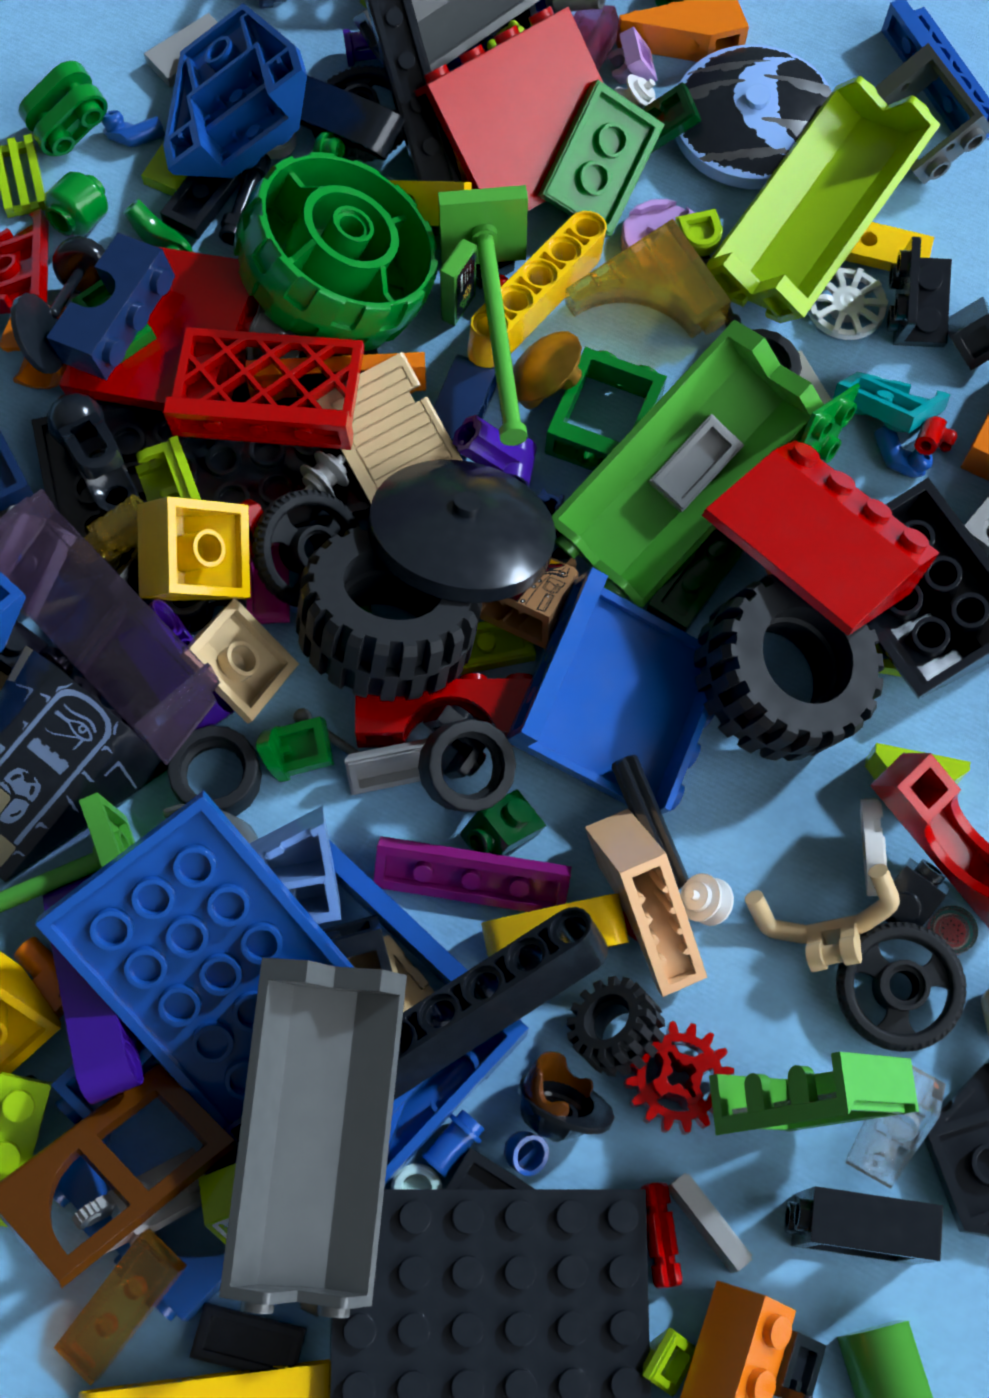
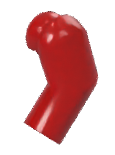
(935, 435)

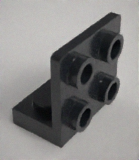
(921, 298)

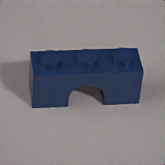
(100, 335)

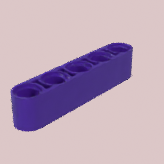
(99, 1041)

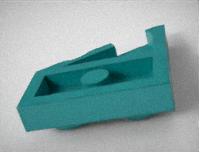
(892, 402)

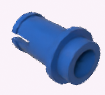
(453, 1142)

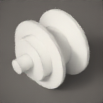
(638, 91)
(707, 899)

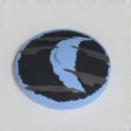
(751, 111)

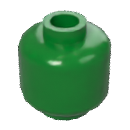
(75, 204)

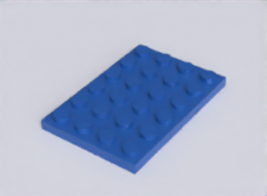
(179, 945)

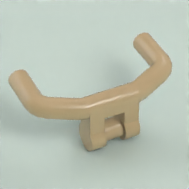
(833, 939)

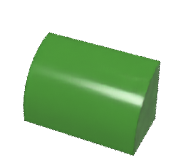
(884, 1362)

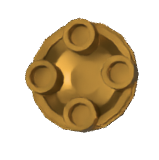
(547, 367)

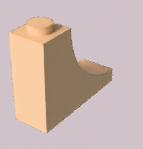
(649, 898)

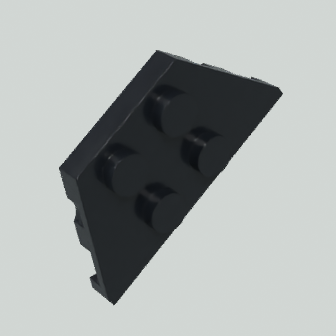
(961, 1153)

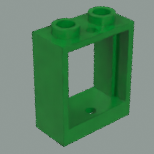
(586, 447)

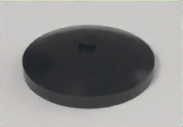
(461, 531)

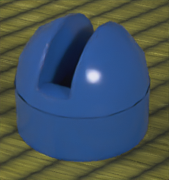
(526, 1157)

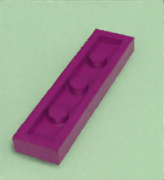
(470, 875)

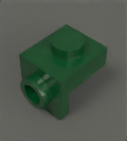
(503, 826)

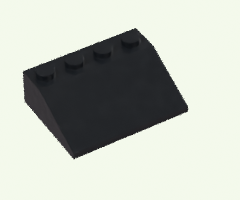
(944, 621)

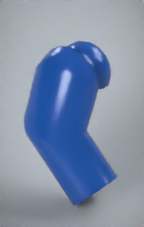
(899, 459)

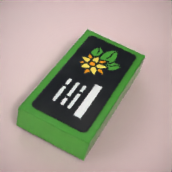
(458, 281)

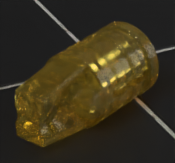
(115, 530)

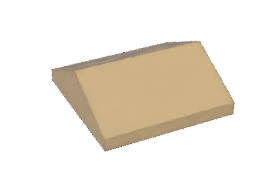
(243, 658)

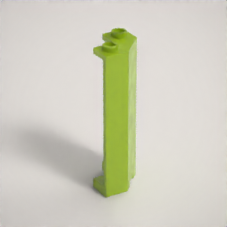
(821, 199)

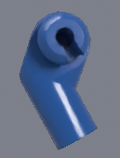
(131, 134)

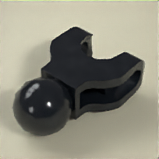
(80, 427)

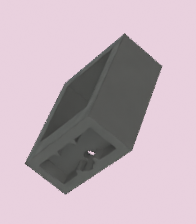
(910, 80)

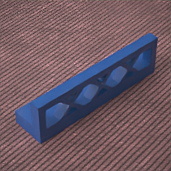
(910, 31)

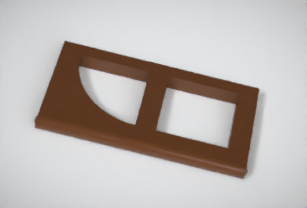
(30, 1189)

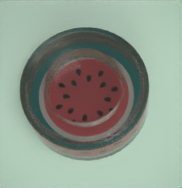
(955, 927)

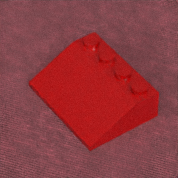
(822, 536)

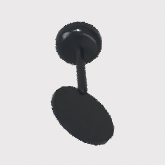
(33, 317)

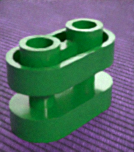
(62, 108)

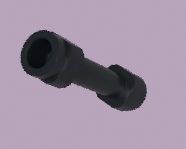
(250, 180)

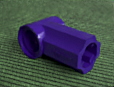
(482, 445)

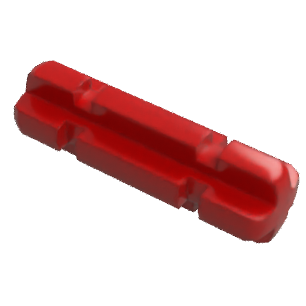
(662, 1236)

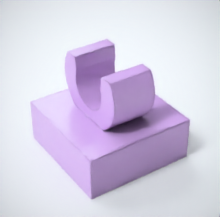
(634, 56)

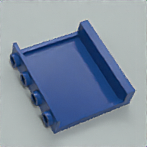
(614, 689)

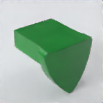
(295, 748)

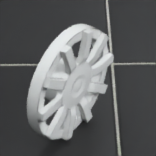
(848, 304)

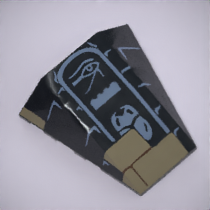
(52, 754)

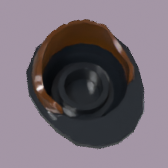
(560, 1103)

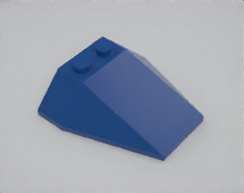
(233, 97)

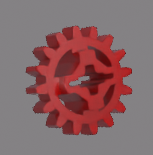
(690, 1098)

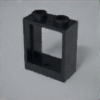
(865, 1225)

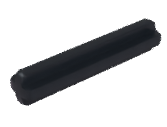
(645, 808)

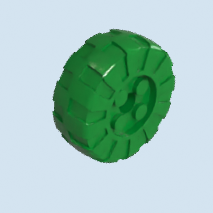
(335, 250)

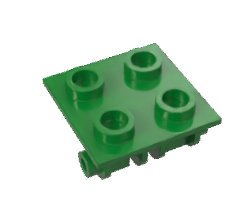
(827, 423)

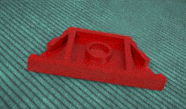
(24, 262)

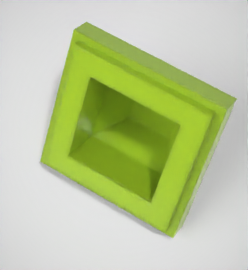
(668, 1361)

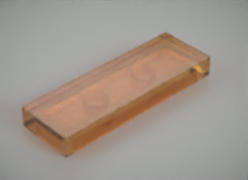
(120, 1306)

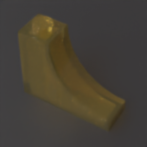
(658, 274)

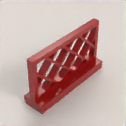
(258, 421)

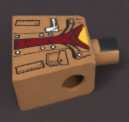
(537, 609)

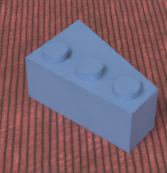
(304, 864)

